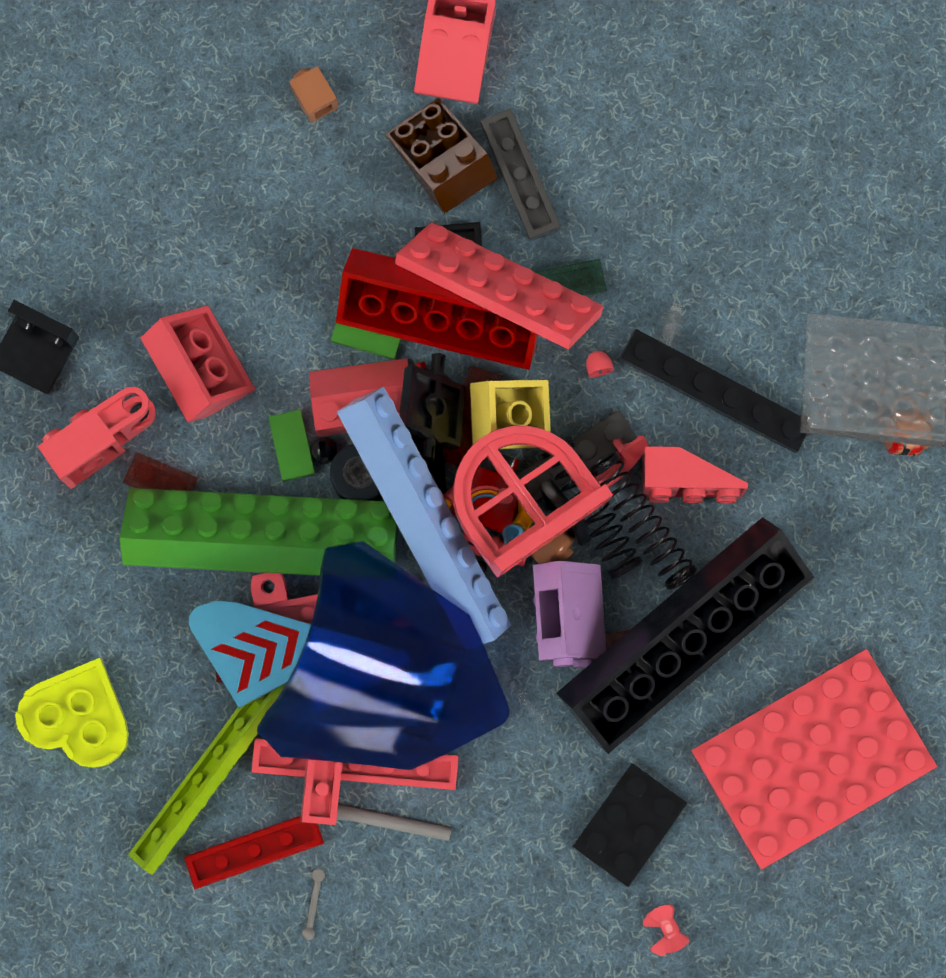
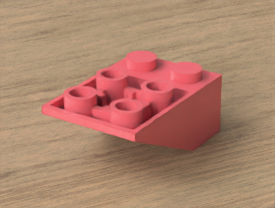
(455, 49)
(679, 473)

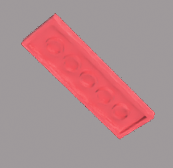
(499, 285)

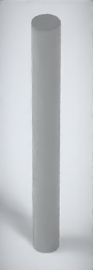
(394, 822)

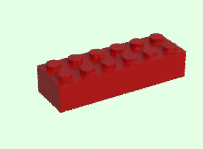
(402, 305)

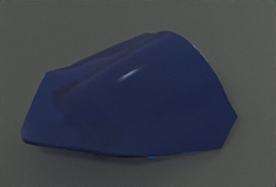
(383, 671)

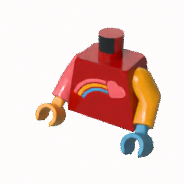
(505, 517)

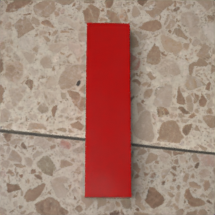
(252, 851)

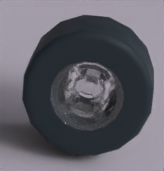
(349, 483)

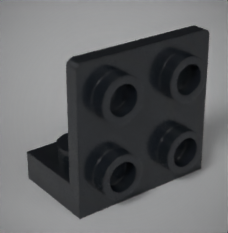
(35, 347)

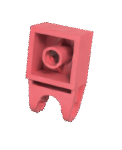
(96, 436)

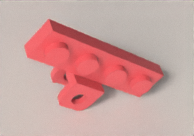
(278, 600)

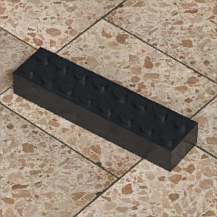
(685, 634)

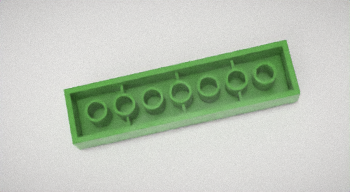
(247, 530)

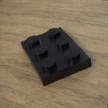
(629, 825)

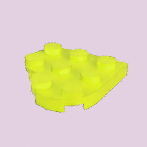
(75, 714)

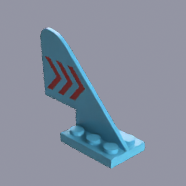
(248, 646)

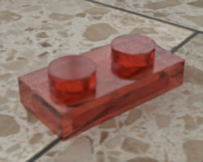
(152, 474)

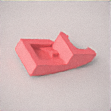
(629, 454)

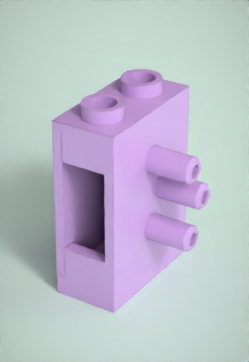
(569, 613)

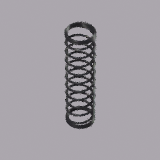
(617, 570)
(687, 571)

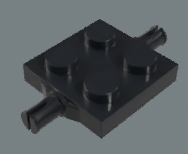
(432, 407)

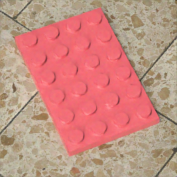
(813, 759)

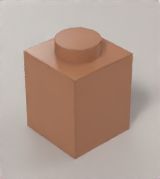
(313, 93)

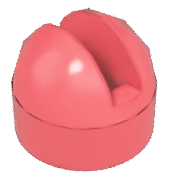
(598, 361)

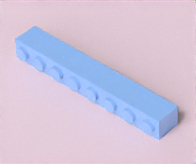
(421, 510)

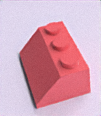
(197, 362)
(339, 386)

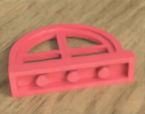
(545, 527)

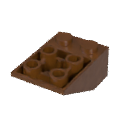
(442, 155)

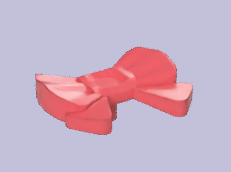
(673, 939)

